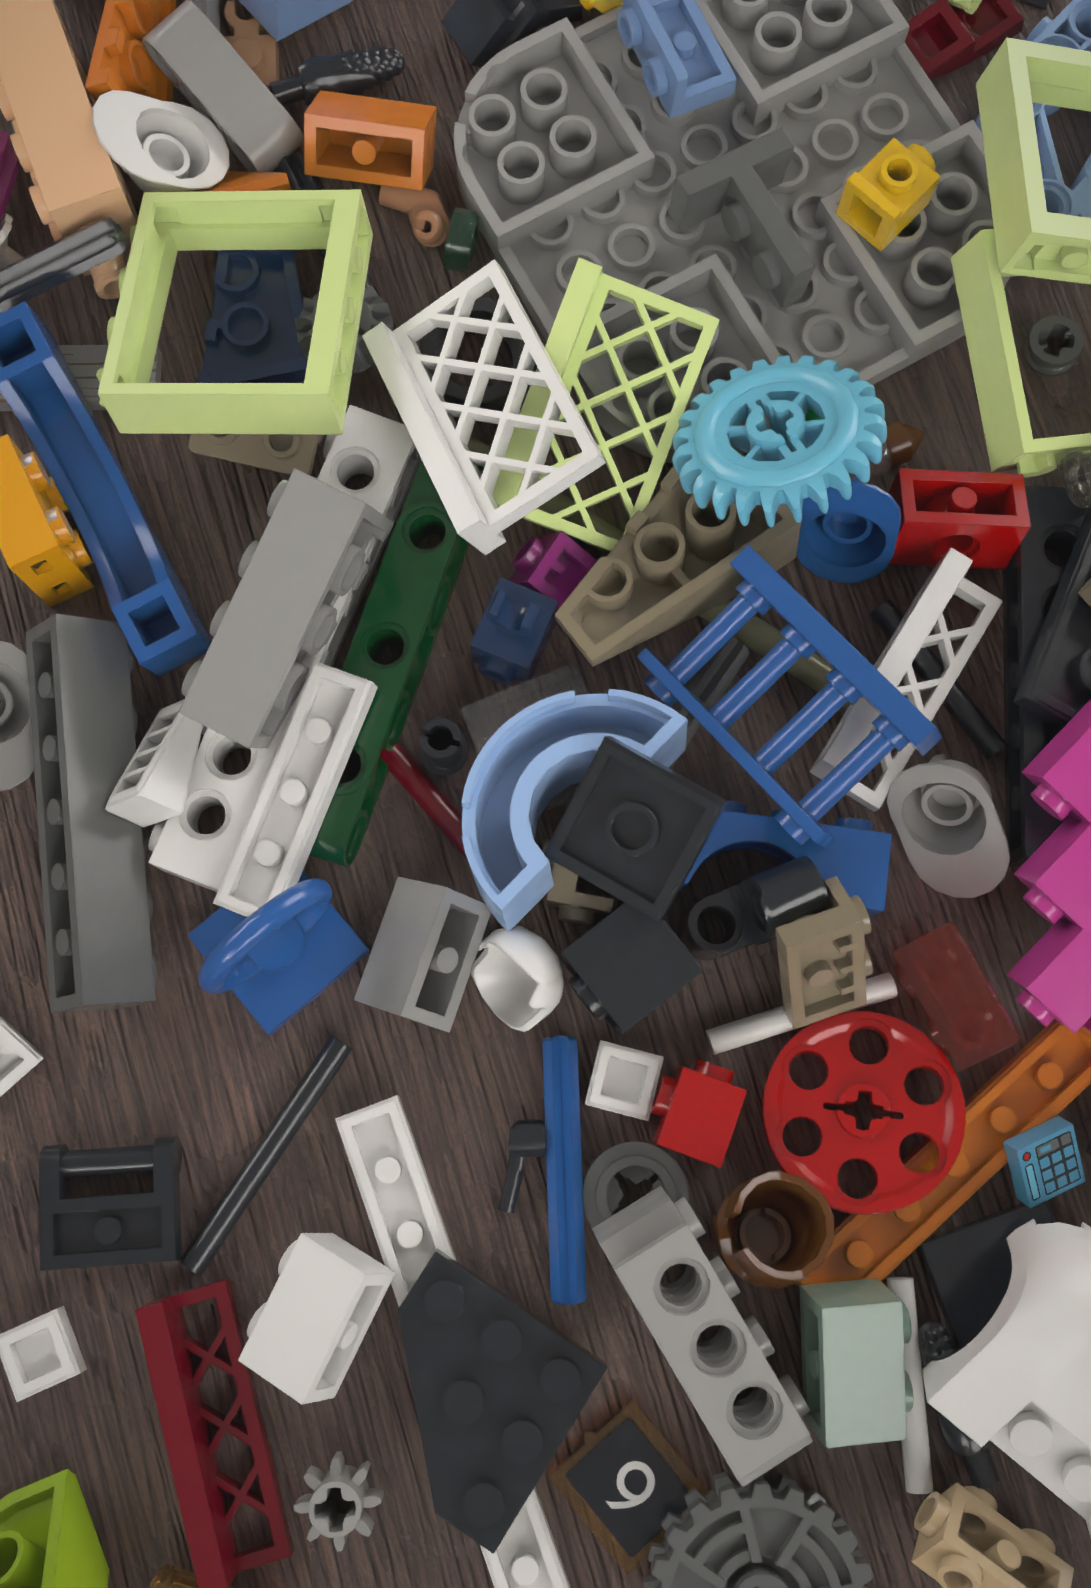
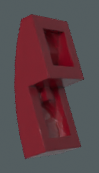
(949, 37)

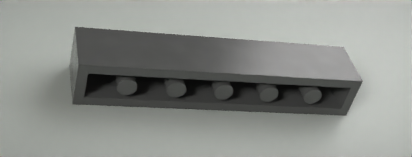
(88, 857)

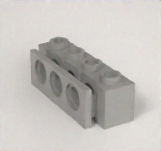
(750, 1431)

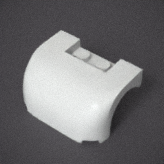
(1031, 1365)

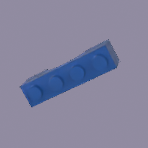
(855, 856)

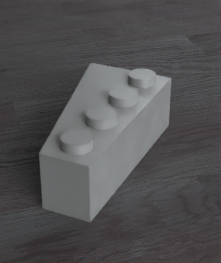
(280, 609)

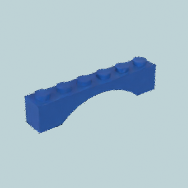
(116, 530)

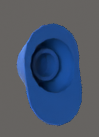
(853, 537)

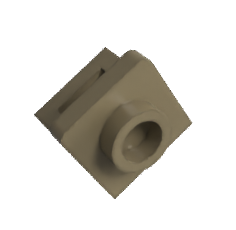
(572, 905)

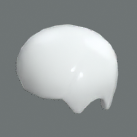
(518, 977)

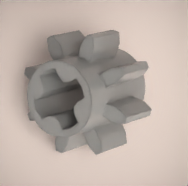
(325, 1514)

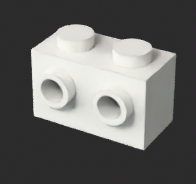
(315, 1316)

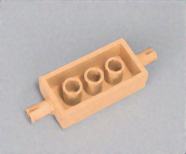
(55, 132)

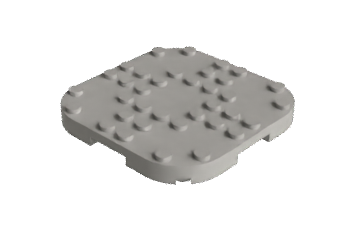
(583, 164)

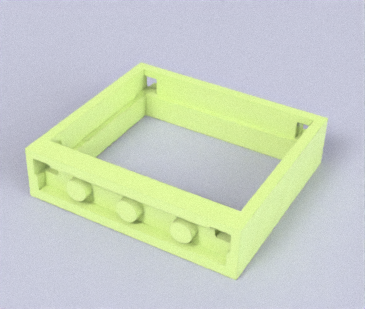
(237, 222)
(1025, 234)
(997, 366)

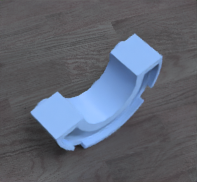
(531, 763)

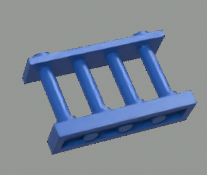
(848, 681)

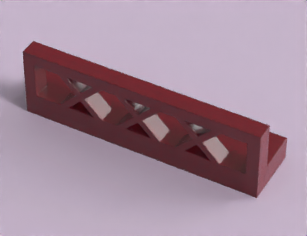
(189, 1440)

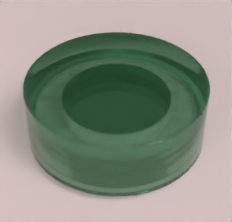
(461, 240)

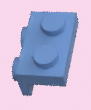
(676, 53)

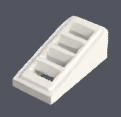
(159, 771)

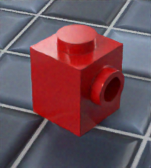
(698, 1111)

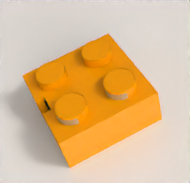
(35, 530)

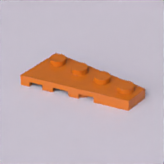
(119, 53)

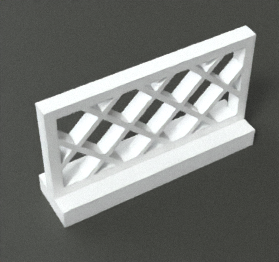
(444, 443)

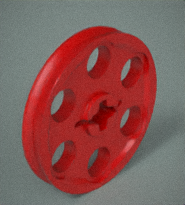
(884, 1084)

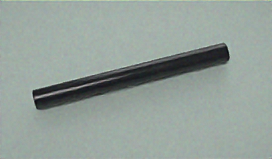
(265, 1155)

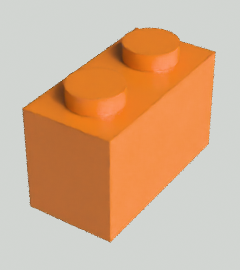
(369, 140)

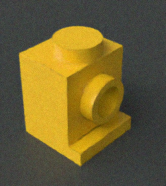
(888, 192)

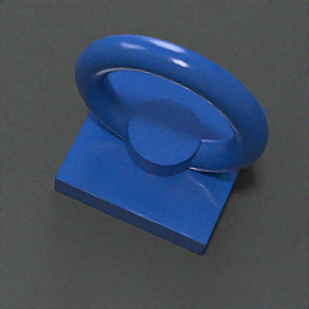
(279, 968)

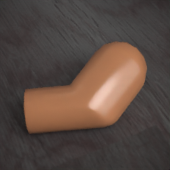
(424, 211)

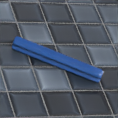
(564, 1170)

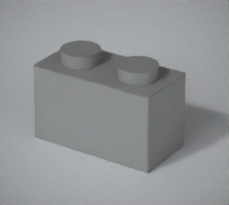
(423, 953)

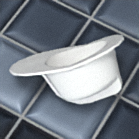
(160, 142)

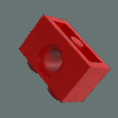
(959, 510)

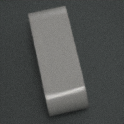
(223, 88)

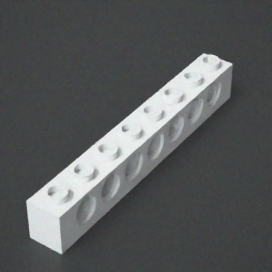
(368, 447)

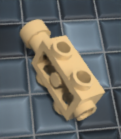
(974, 1546)

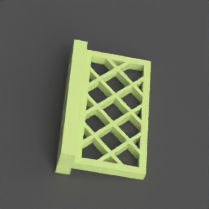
(568, 350)

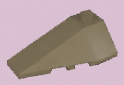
(668, 570)

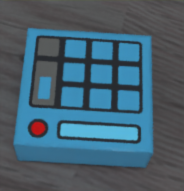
(1044, 1161)

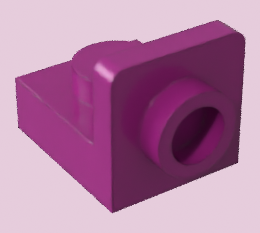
(551, 565)

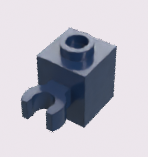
(513, 633)

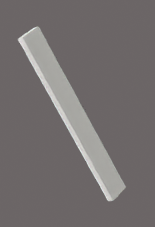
(407, 1235)

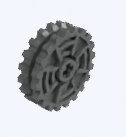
(756, 1538)

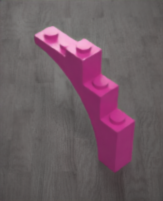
(1058, 967)

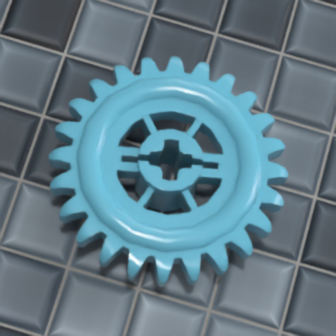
(794, 455)

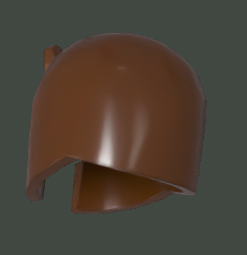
(773, 1230)

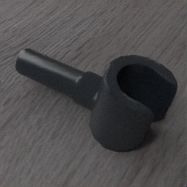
(525, 1140)

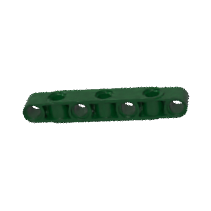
(403, 611)

